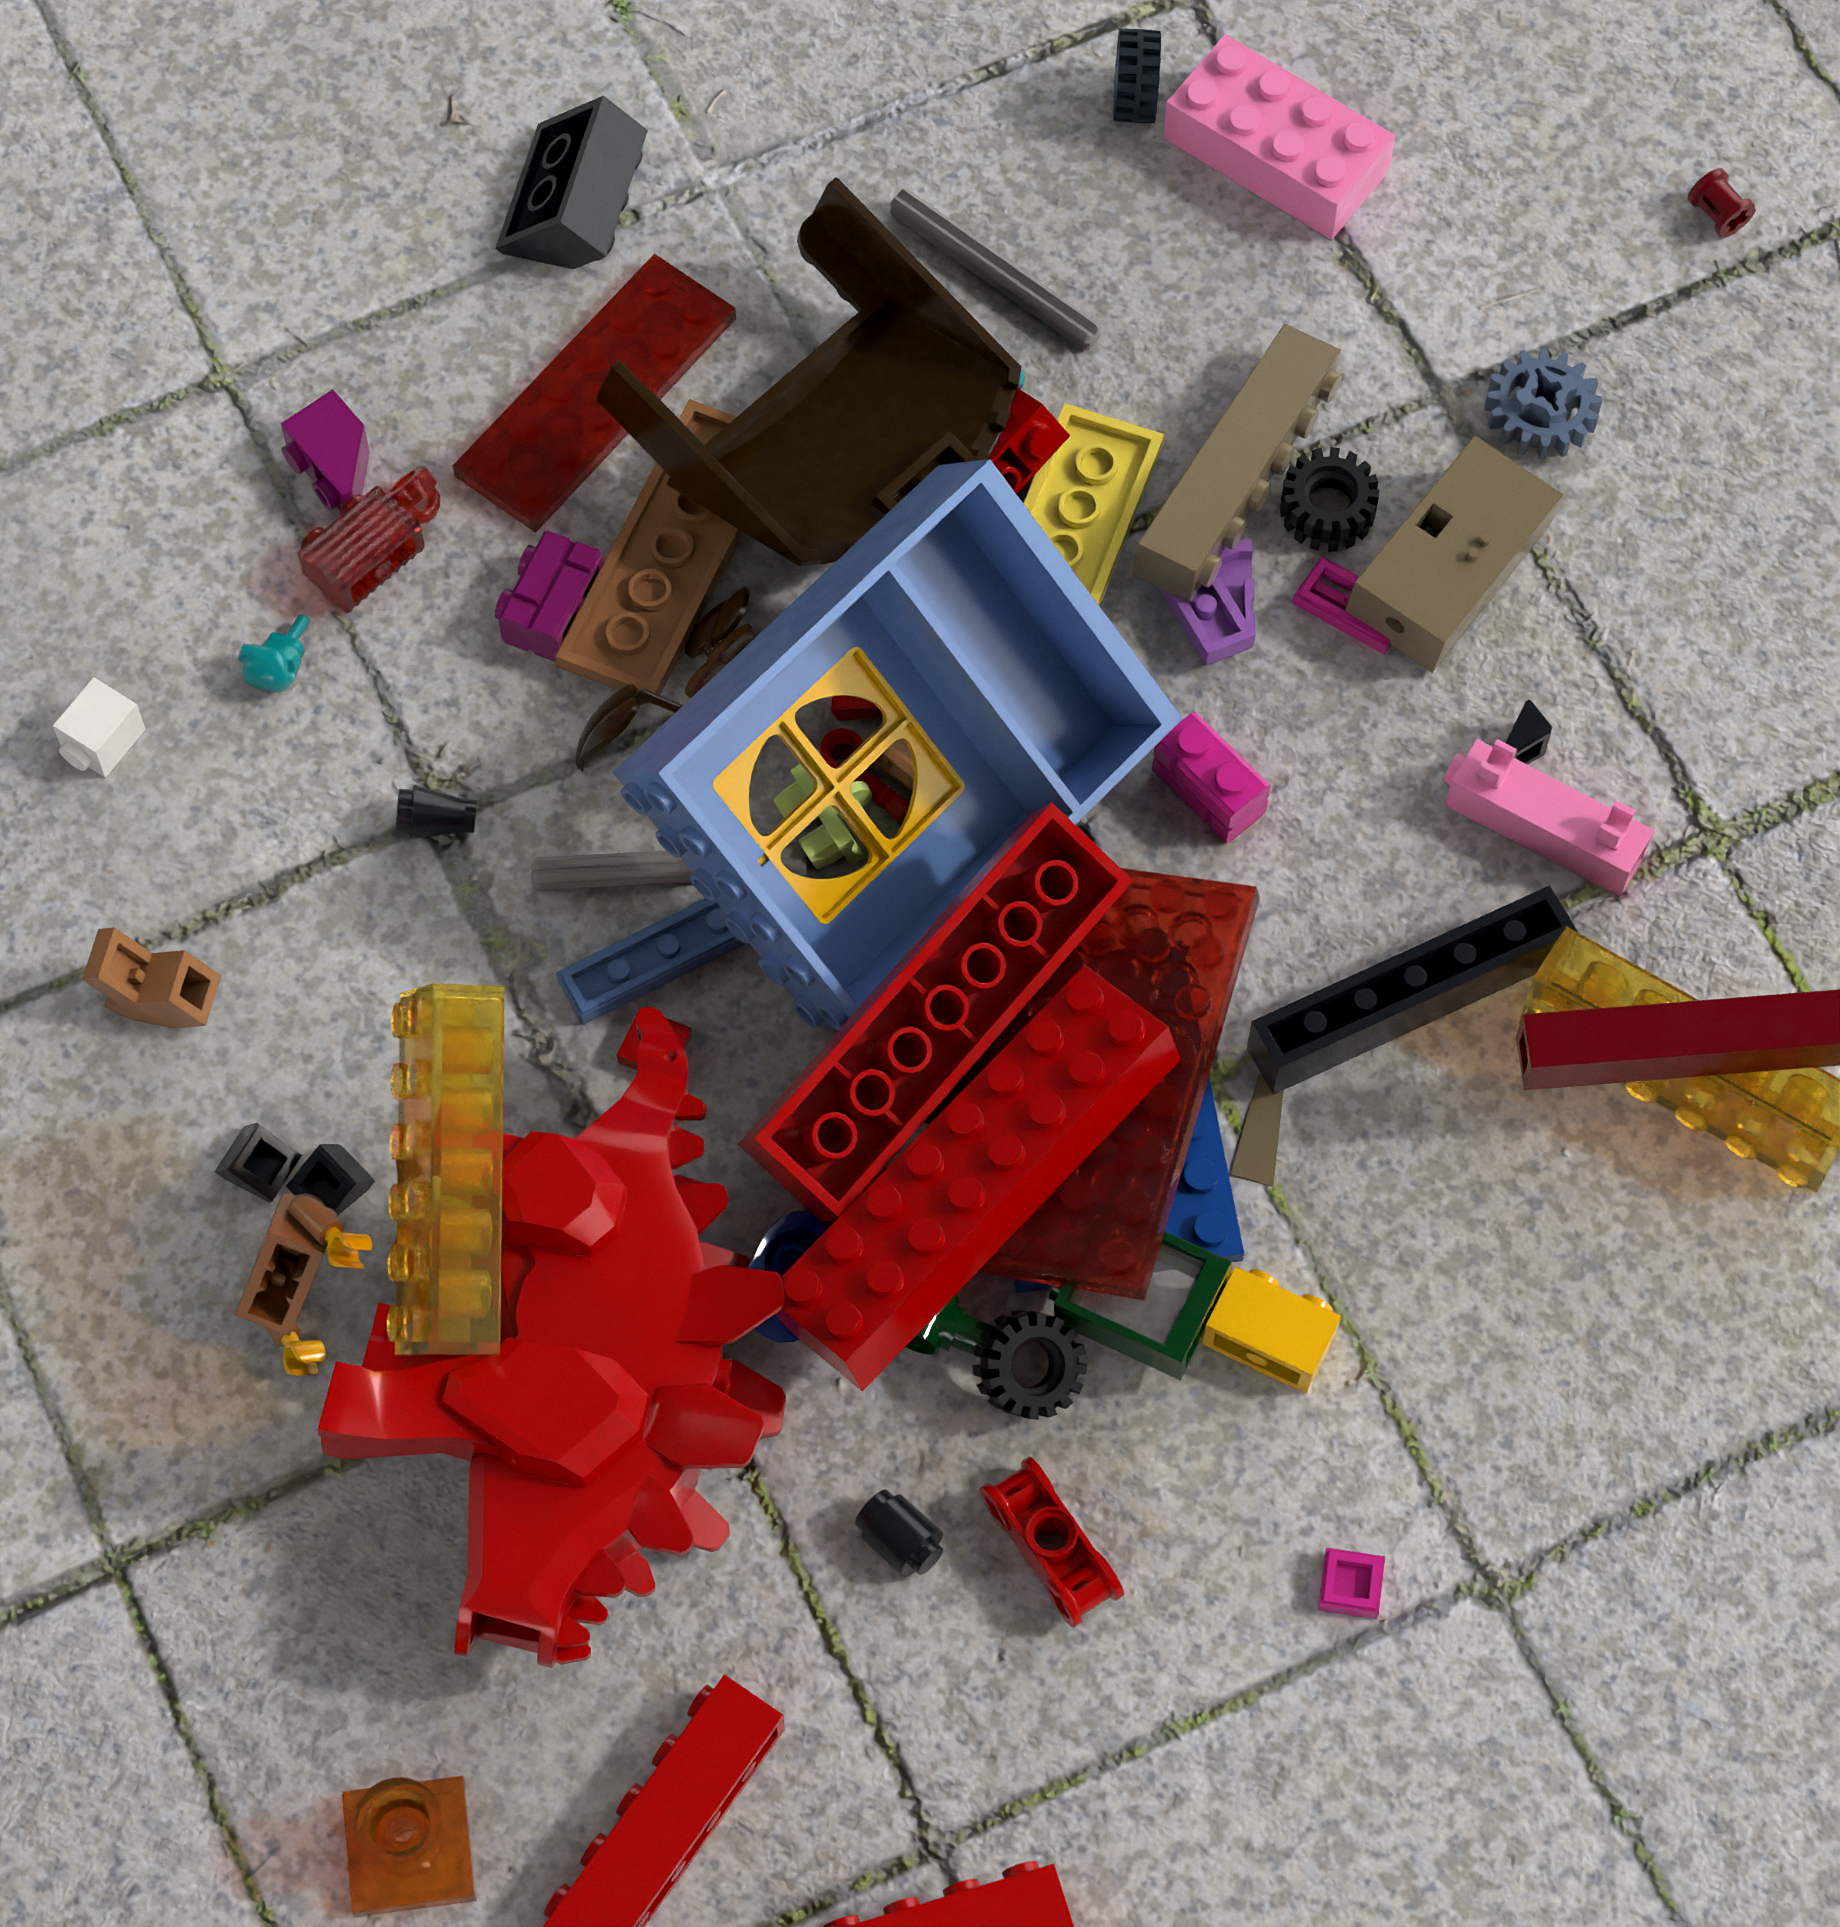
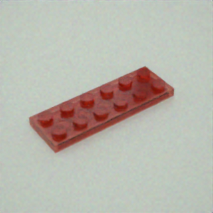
(557, 427)

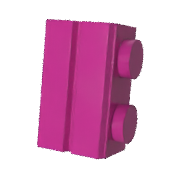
(1211, 777)

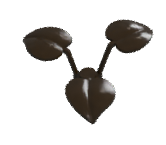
(620, 708)

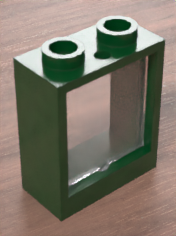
(1169, 1321)

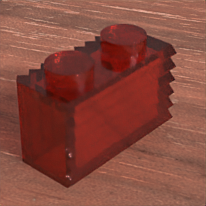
(360, 548)

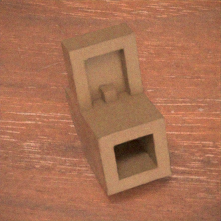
(150, 987)

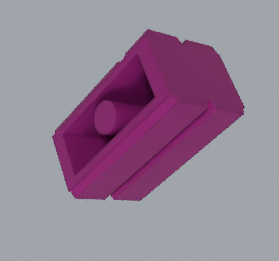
(548, 593)

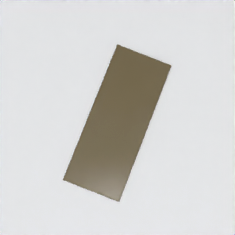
(1260, 1135)

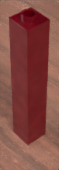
(1679, 1039)

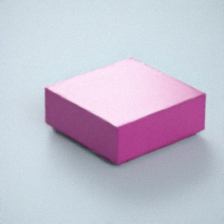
(1351, 1583)

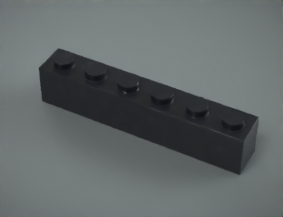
(1406, 991)

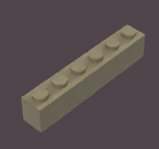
(1236, 464)

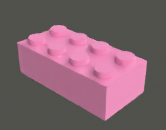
(1278, 136)

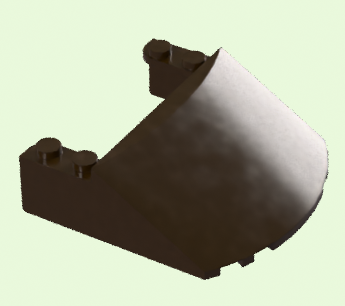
(857, 418)

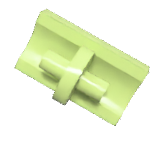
(832, 838)

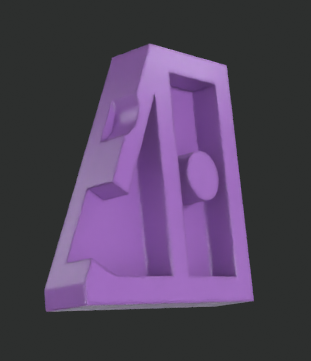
(1221, 616)

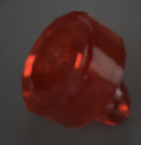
(412, 489)

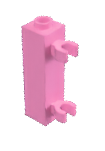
(1547, 815)

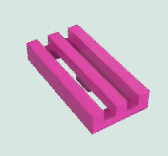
(1307, 599)

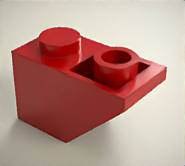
(1026, 440)

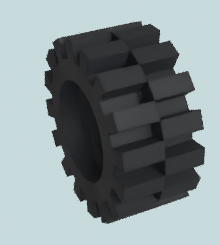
(1330, 473)
(1062, 1366)

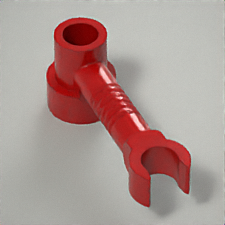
(840, 745)

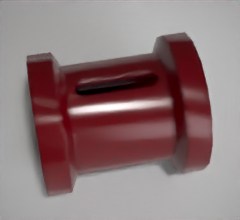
(1721, 202)

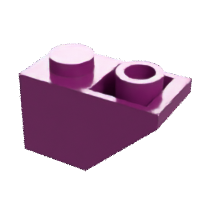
(329, 447)

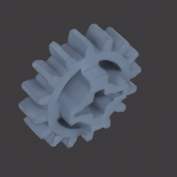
(1543, 402)

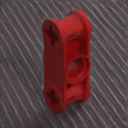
(1073, 1575)

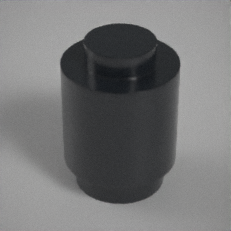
(900, 1533)

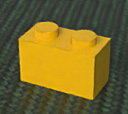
(1271, 1328)

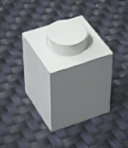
(98, 728)

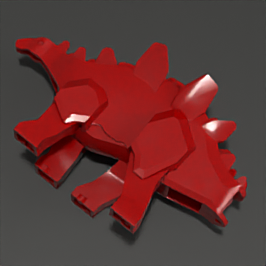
(602, 1377)

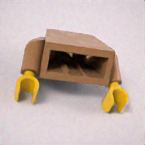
(287, 1268)

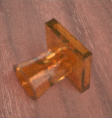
(414, 1873)

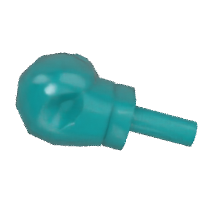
(276, 660)

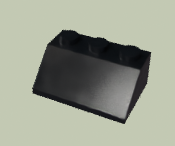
(573, 186)

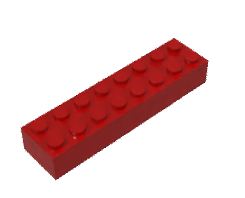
(935, 1013)
(974, 1176)

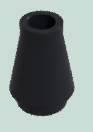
(433, 813)

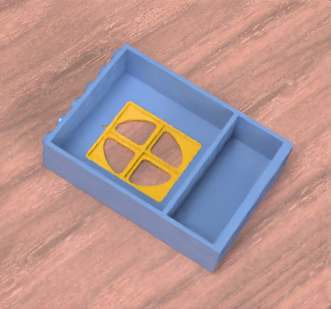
(978, 661)

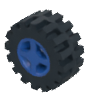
(1137, 76)

